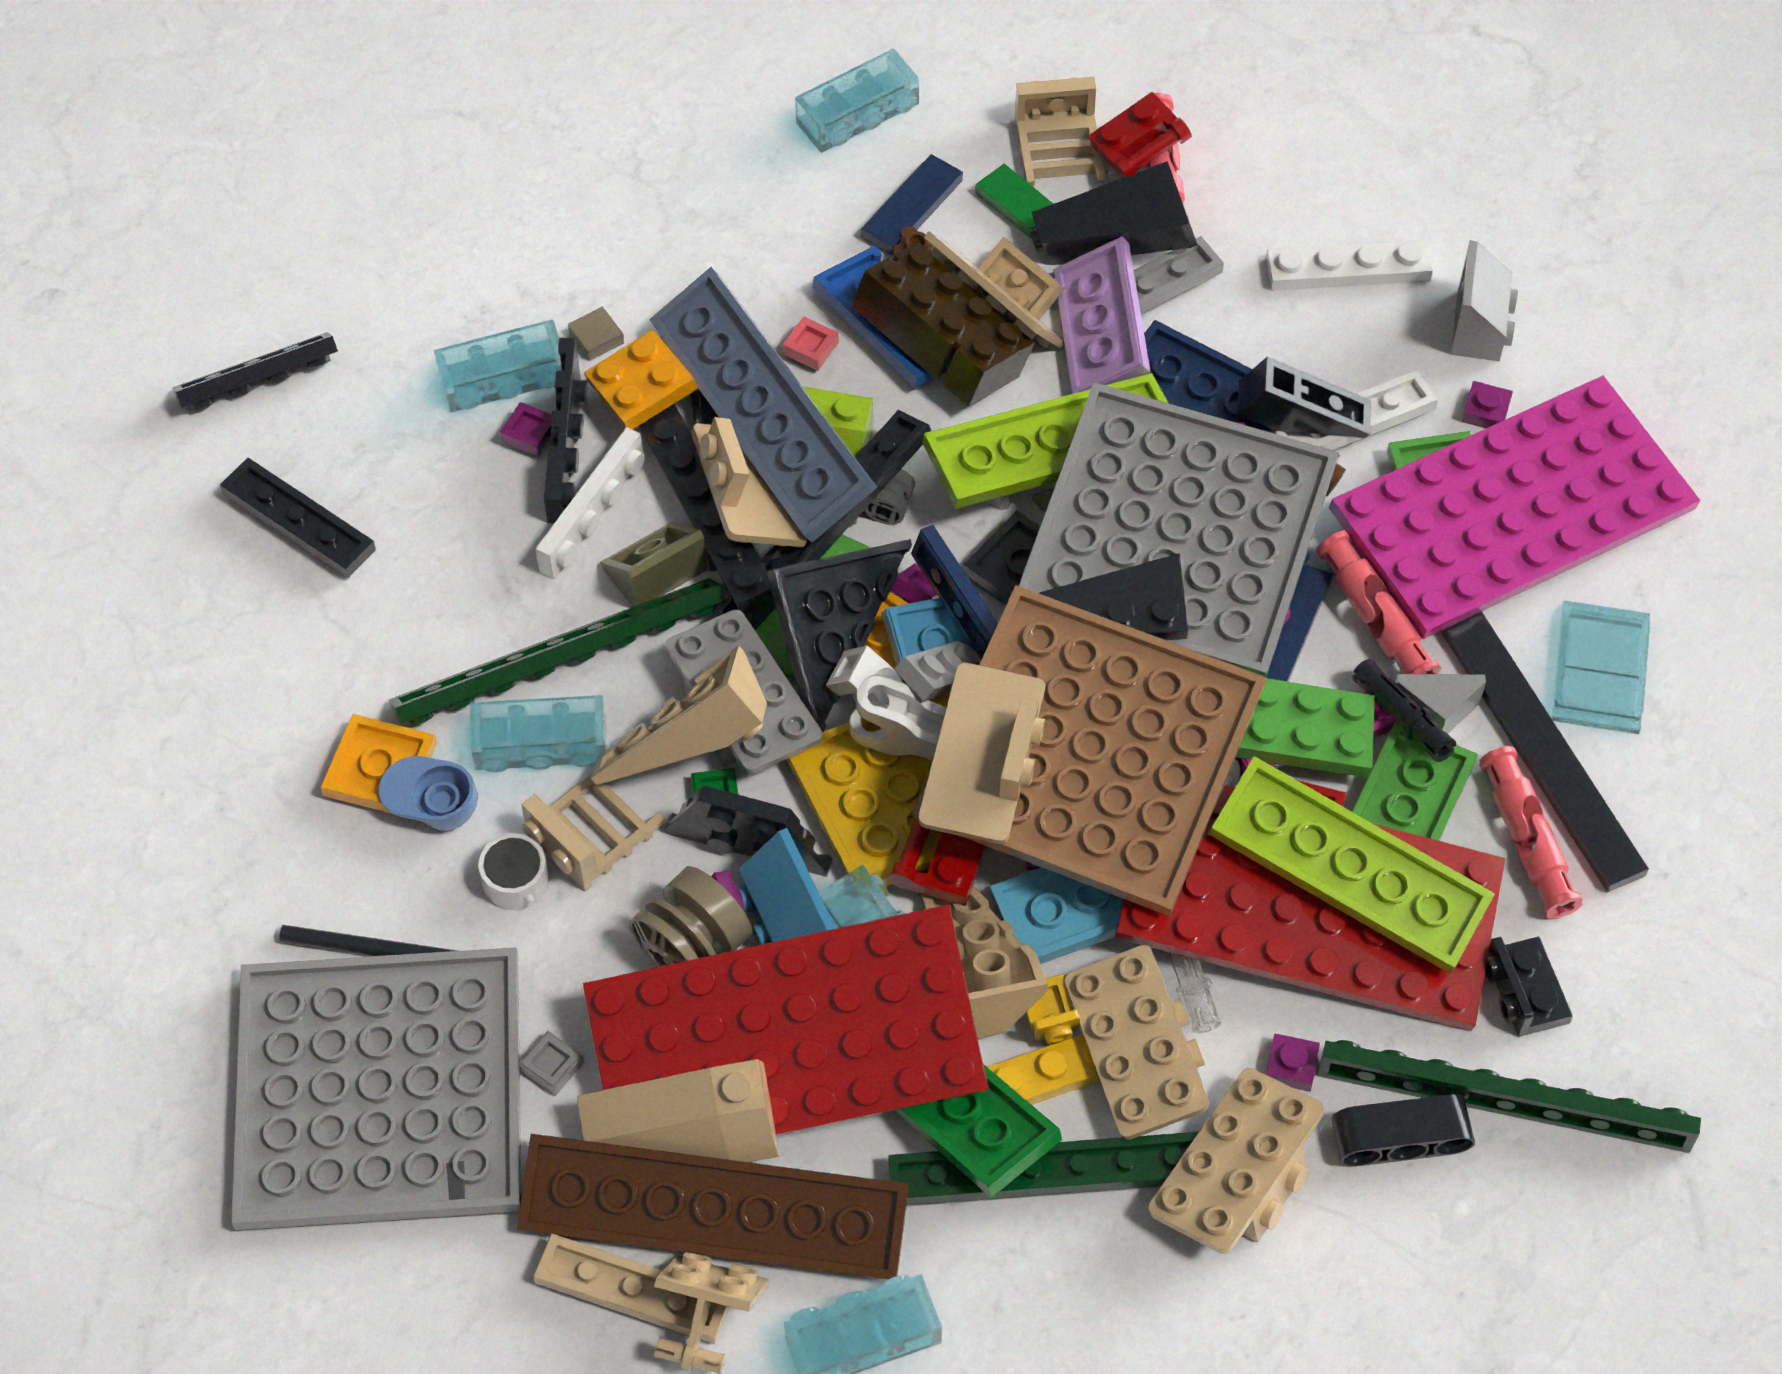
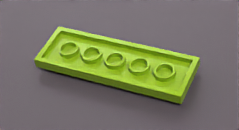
(1014, 447)
(1352, 864)

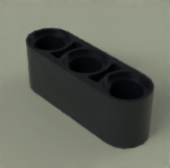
(1403, 1130)

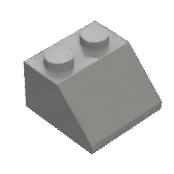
(1483, 306)

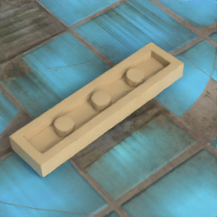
(621, 1287)

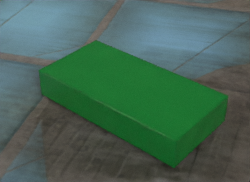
(1012, 197)

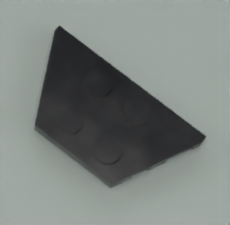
(742, 826)

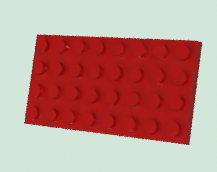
(1269, 927)
(838, 1016)

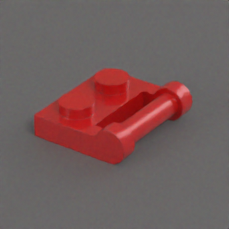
(1139, 135)
(950, 871)

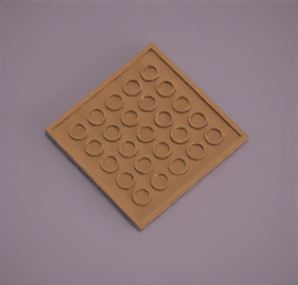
(1126, 749)

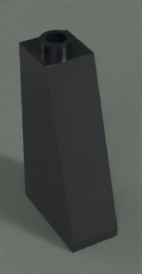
(1138, 207)

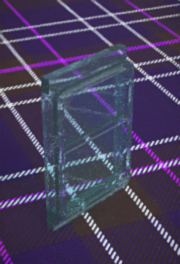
(1601, 667)

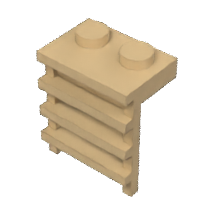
(1057, 112)
(569, 846)

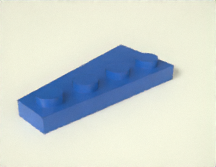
(838, 289)

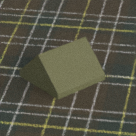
(657, 563)

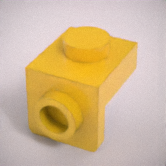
(1053, 1013)

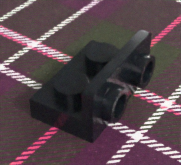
(1527, 986)

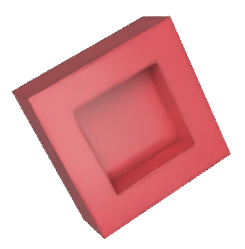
(810, 343)

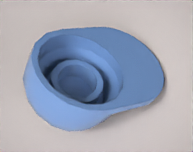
(429, 791)

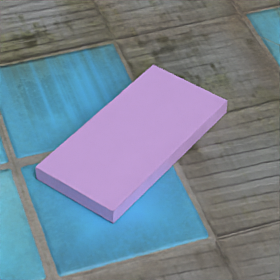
(1101, 317)

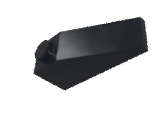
(1300, 402)

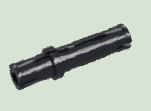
(1415, 721)

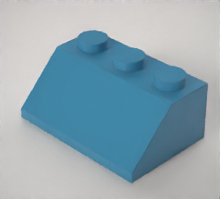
(781, 893)

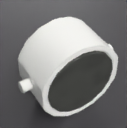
(513, 871)

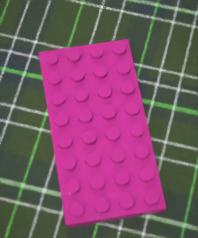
(1513, 506)

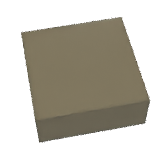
(596, 333)

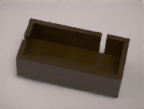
(933, 310)

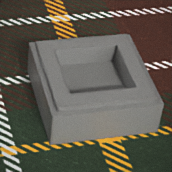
(551, 1063)

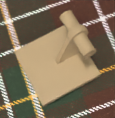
(698, 1278)

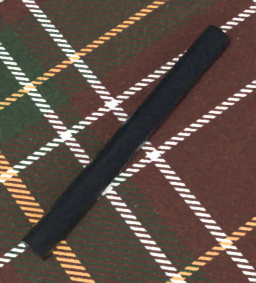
(350, 943)

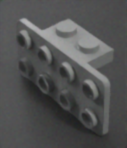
(787, 722)

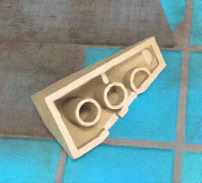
(711, 717)
(998, 969)
(698, 1113)

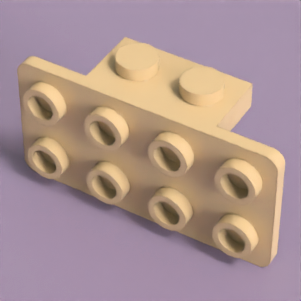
(1009, 283)
(740, 493)
(983, 753)
(1138, 1042)
(1240, 1164)

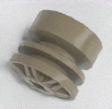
(692, 921)

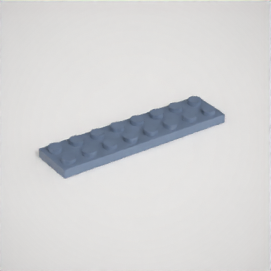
(767, 405)

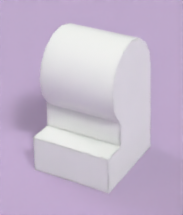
(856, 667)

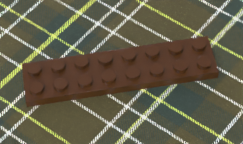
(713, 1206)

